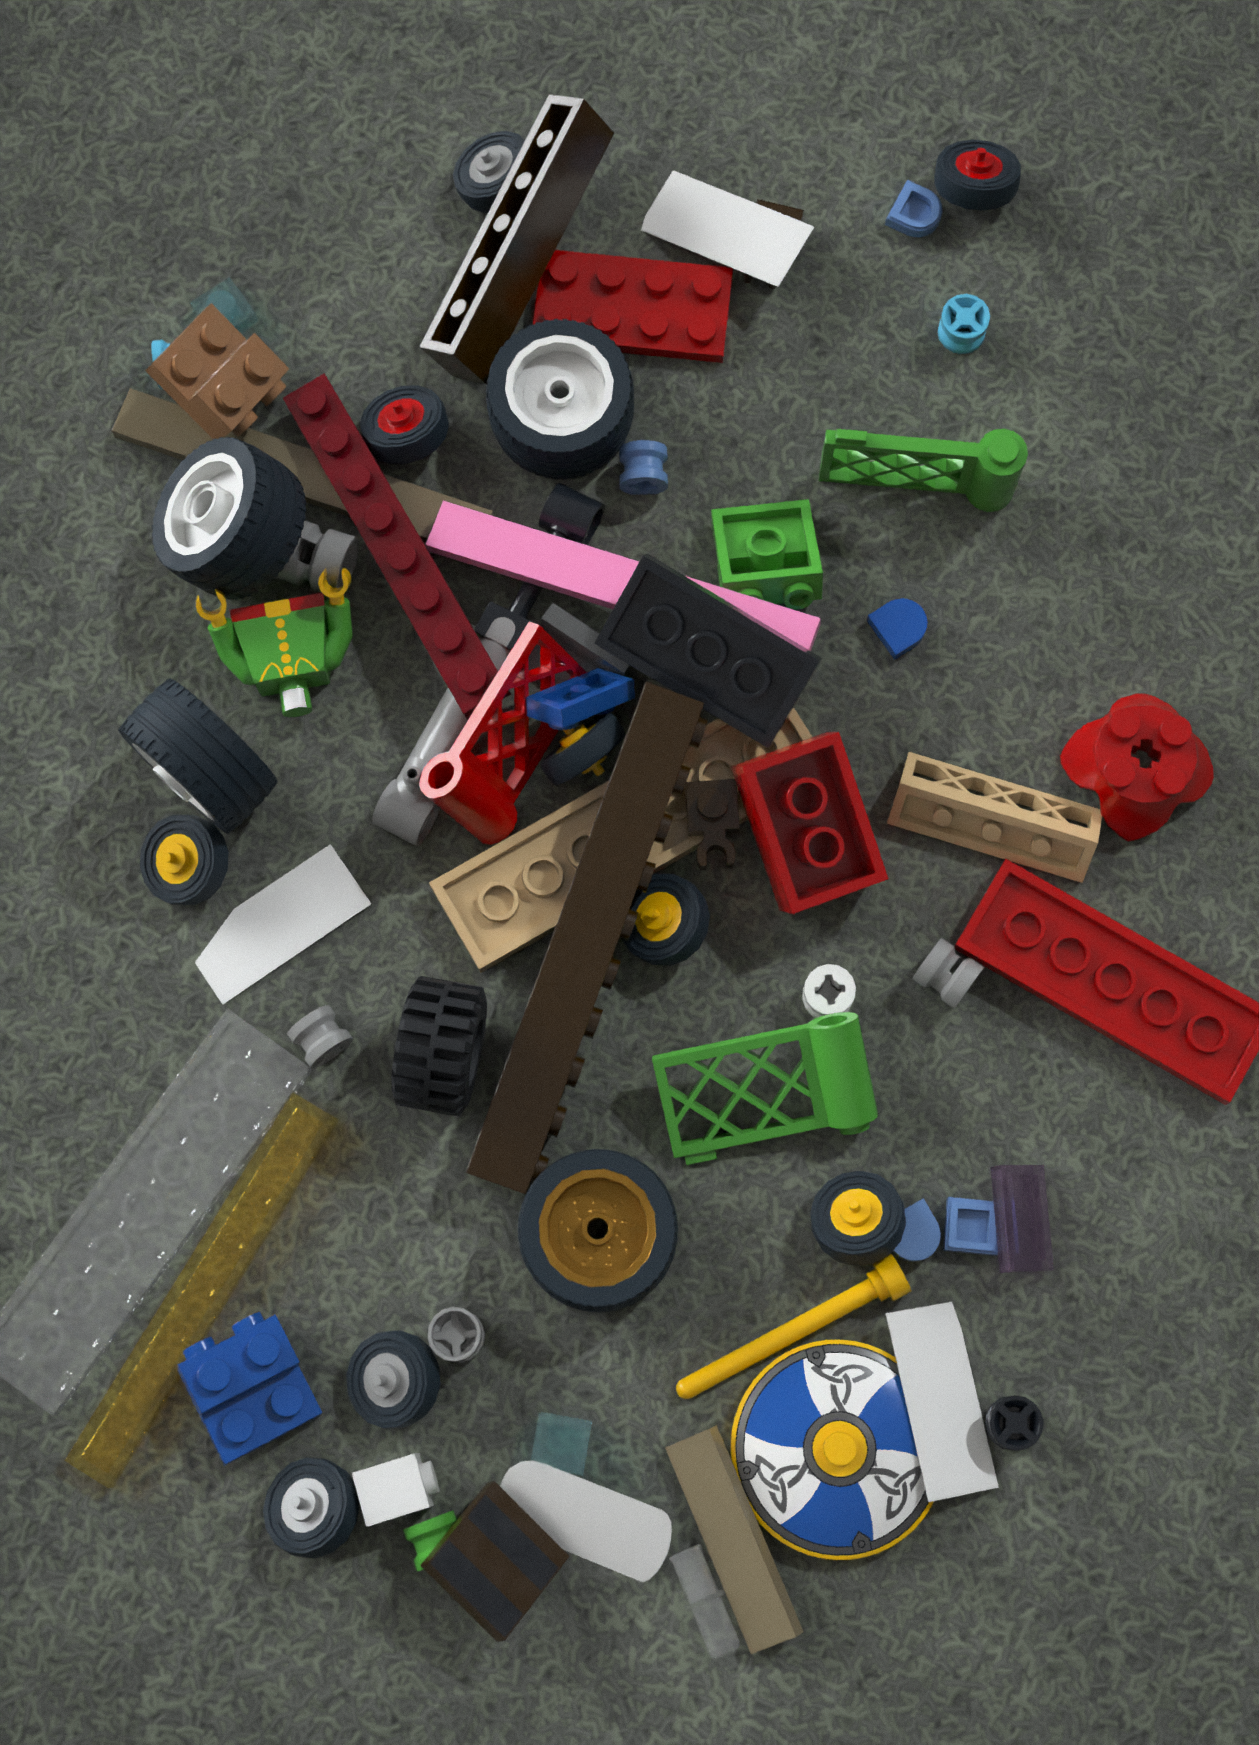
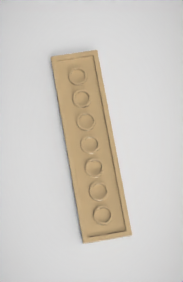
(521, 884)

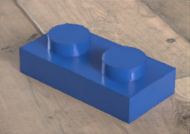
(580, 698)

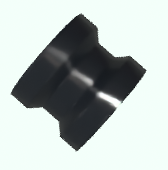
(1026, 1422)

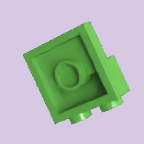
(769, 552)

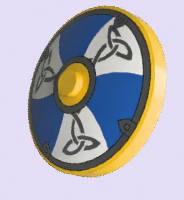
(830, 1451)

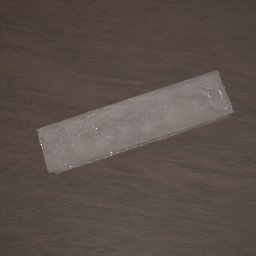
(143, 1210)

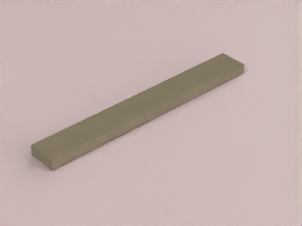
(171, 431)

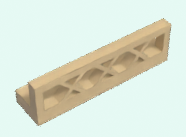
(994, 821)

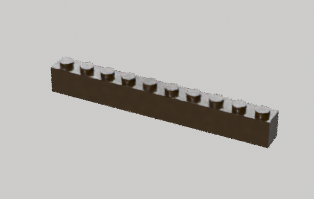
(585, 939)

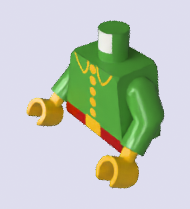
(285, 642)

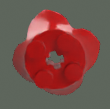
(1132, 797)

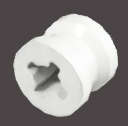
(828, 999)

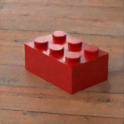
(809, 822)

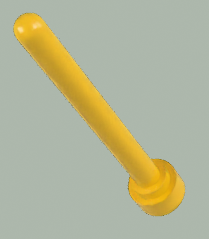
(883, 1282)

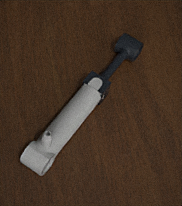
(402, 805)

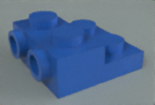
(248, 1387)

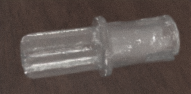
(705, 1602)

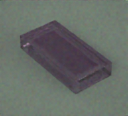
(1021, 1218)

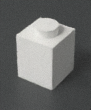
(395, 1488)

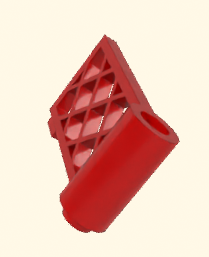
(463, 782)

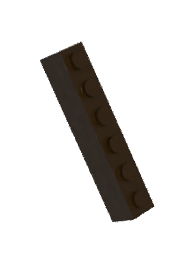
(517, 237)

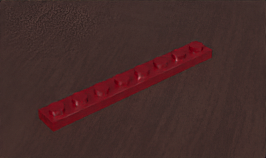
(393, 542)

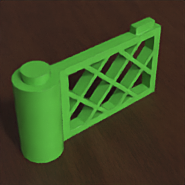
(981, 470)
(834, 1071)

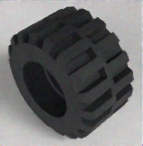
(439, 1046)

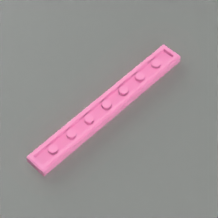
(576, 567)

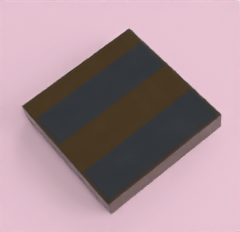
(495, 1561)

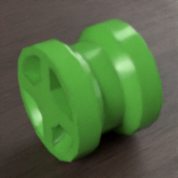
(427, 1535)

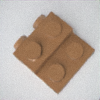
(219, 374)

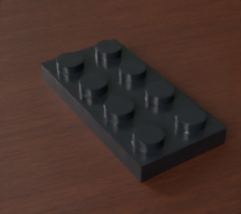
(707, 650)

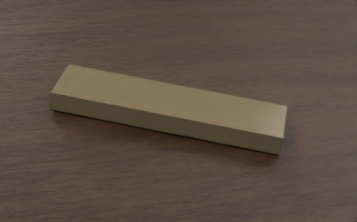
(734, 1540)

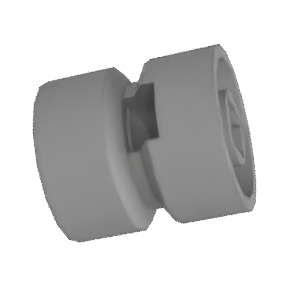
(331, 551)

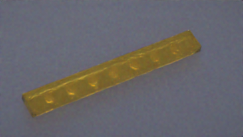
(201, 1290)

